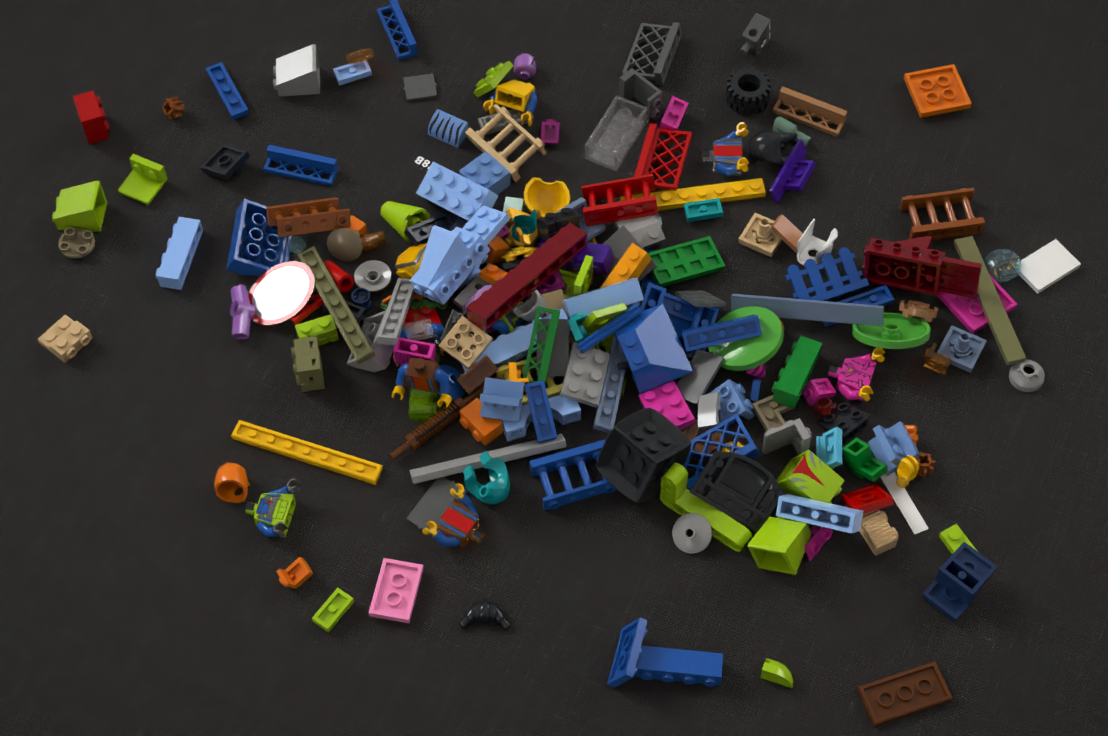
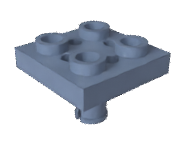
(962, 346)

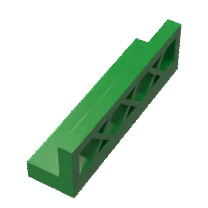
(548, 344)

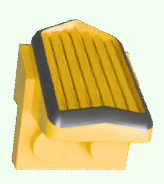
(410, 260)

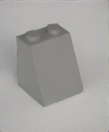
(298, 73)

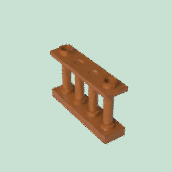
(308, 217)
(943, 230)

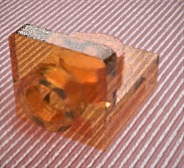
(936, 361)

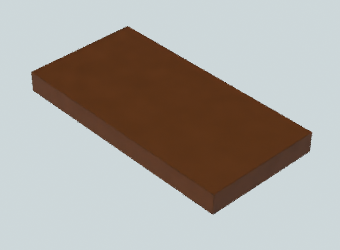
(904, 694)

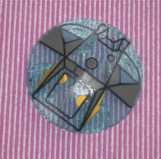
(1003, 265)

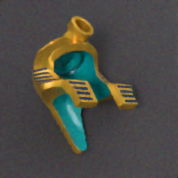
(524, 229)

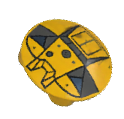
(512, 253)

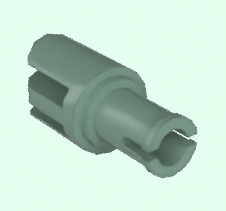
(784, 125)

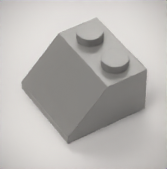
(644, 230)

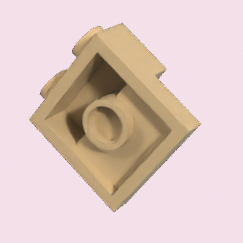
(65, 338)

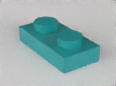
(703, 210)

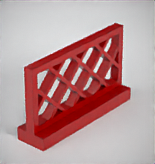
(649, 156)

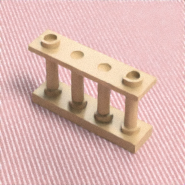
(502, 113)

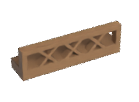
(812, 108)

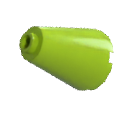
(403, 216)

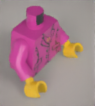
(856, 375)

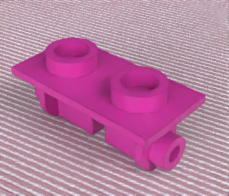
(819, 537)

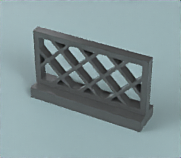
(666, 53)

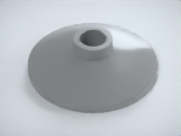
(373, 270)
(701, 533)

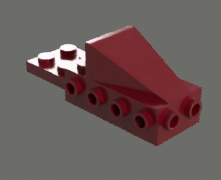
(917, 268)

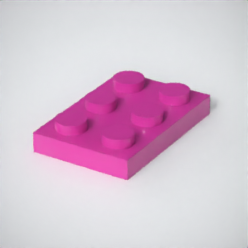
(670, 403)

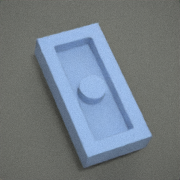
(352, 72)

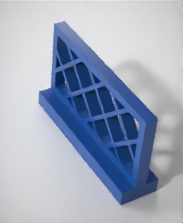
(749, 450)

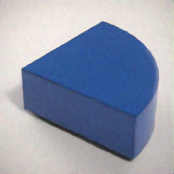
(755, 389)

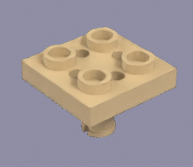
(759, 231)
(467, 353)

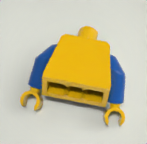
(515, 96)

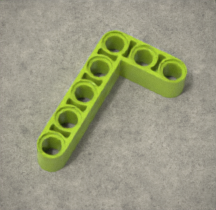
(679, 499)

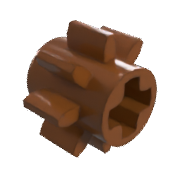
(173, 107)
(925, 464)

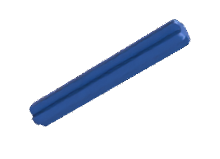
(609, 328)

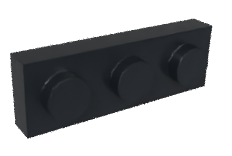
(420, 232)

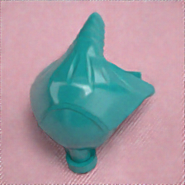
(499, 485)

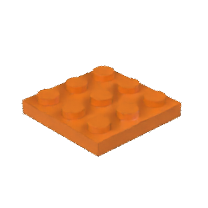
(937, 90)

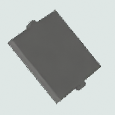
(420, 87)

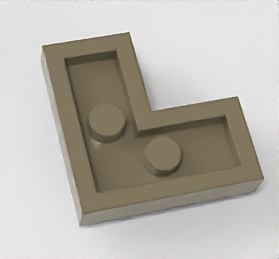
(770, 412)

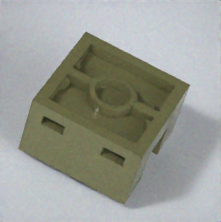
(308, 364)

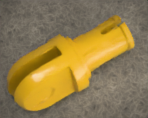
(907, 471)

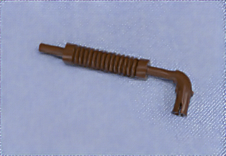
(436, 423)

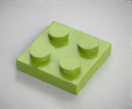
(493, 77)

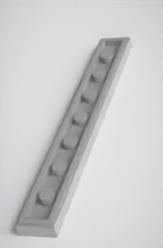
(507, 454)

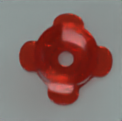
(824, 406)

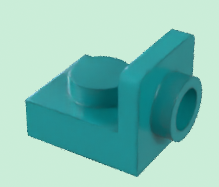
(579, 331)

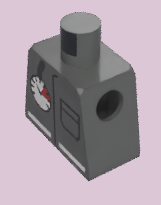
(756, 35)

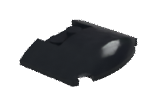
(738, 488)

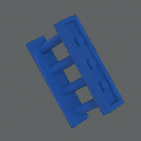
(560, 462)

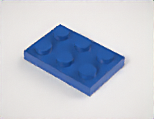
(627, 652)

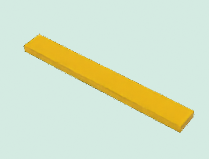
(307, 452)

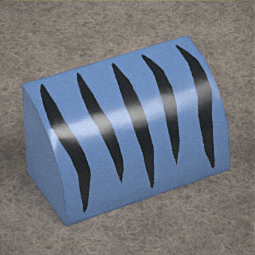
(447, 128)

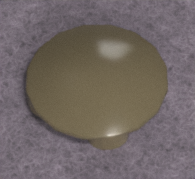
(76, 242)
(344, 244)

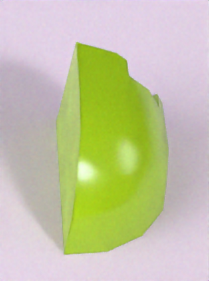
(777, 673)

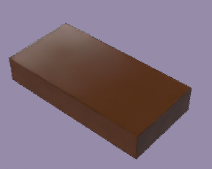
(476, 374)

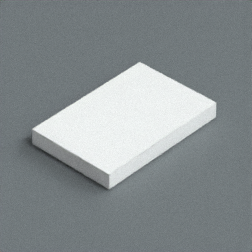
(1047, 266)

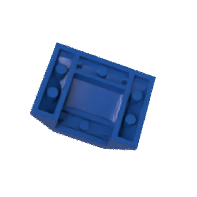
(681, 313)
(653, 349)

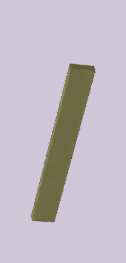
(992, 305)
(337, 306)

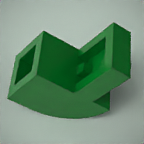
(861, 461)

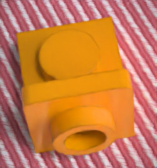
(515, 375)

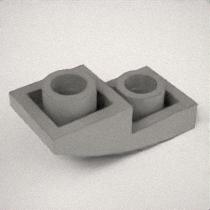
(708, 410)

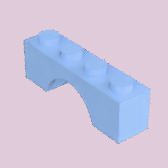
(562, 410)

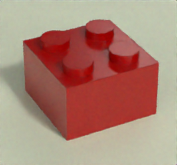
(92, 116)

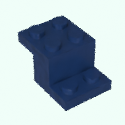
(959, 582)

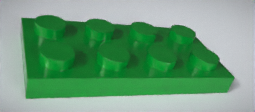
(686, 261)

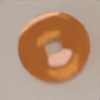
(360, 55)

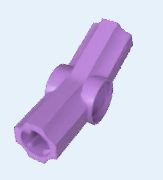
(241, 311)

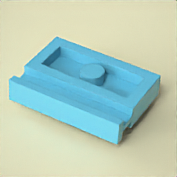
(830, 447)

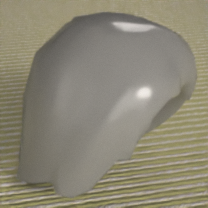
(528, 309)

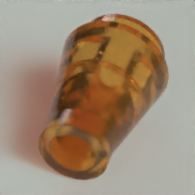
(371, 240)

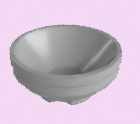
(1024, 381)

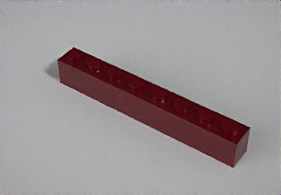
(526, 276)

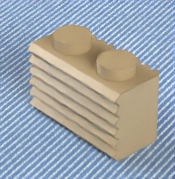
(878, 532)

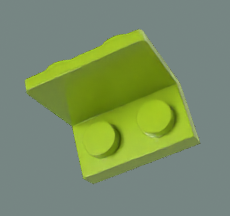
(144, 180)

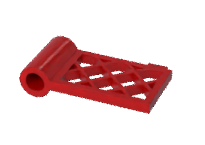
(343, 282)

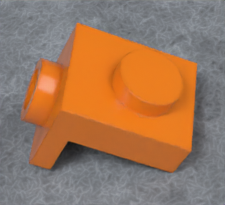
(295, 574)

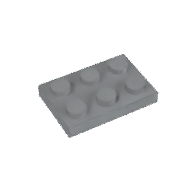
(585, 375)

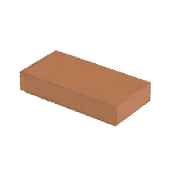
(786, 231)

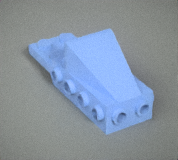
(454, 254)

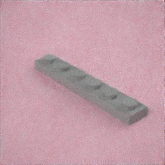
(396, 312)

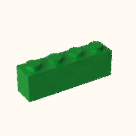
(797, 371)

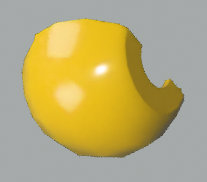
(546, 196)

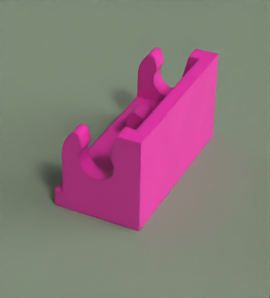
(673, 114)

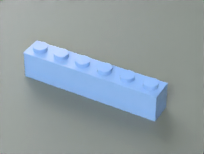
(514, 345)

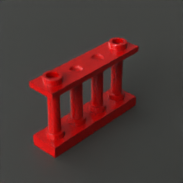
(619, 210)

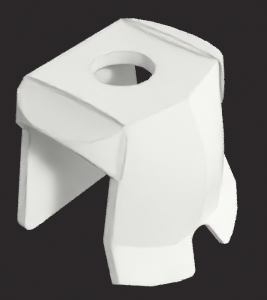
(809, 242)

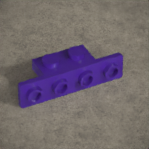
(793, 173)

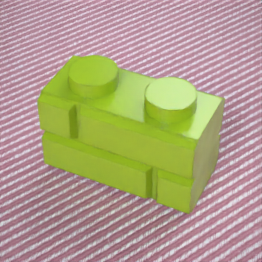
(321, 327)

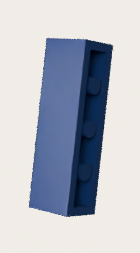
(680, 665)

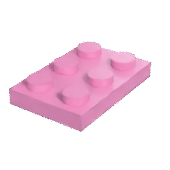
(396, 590)

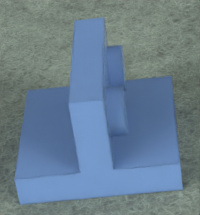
(502, 399)
(892, 445)

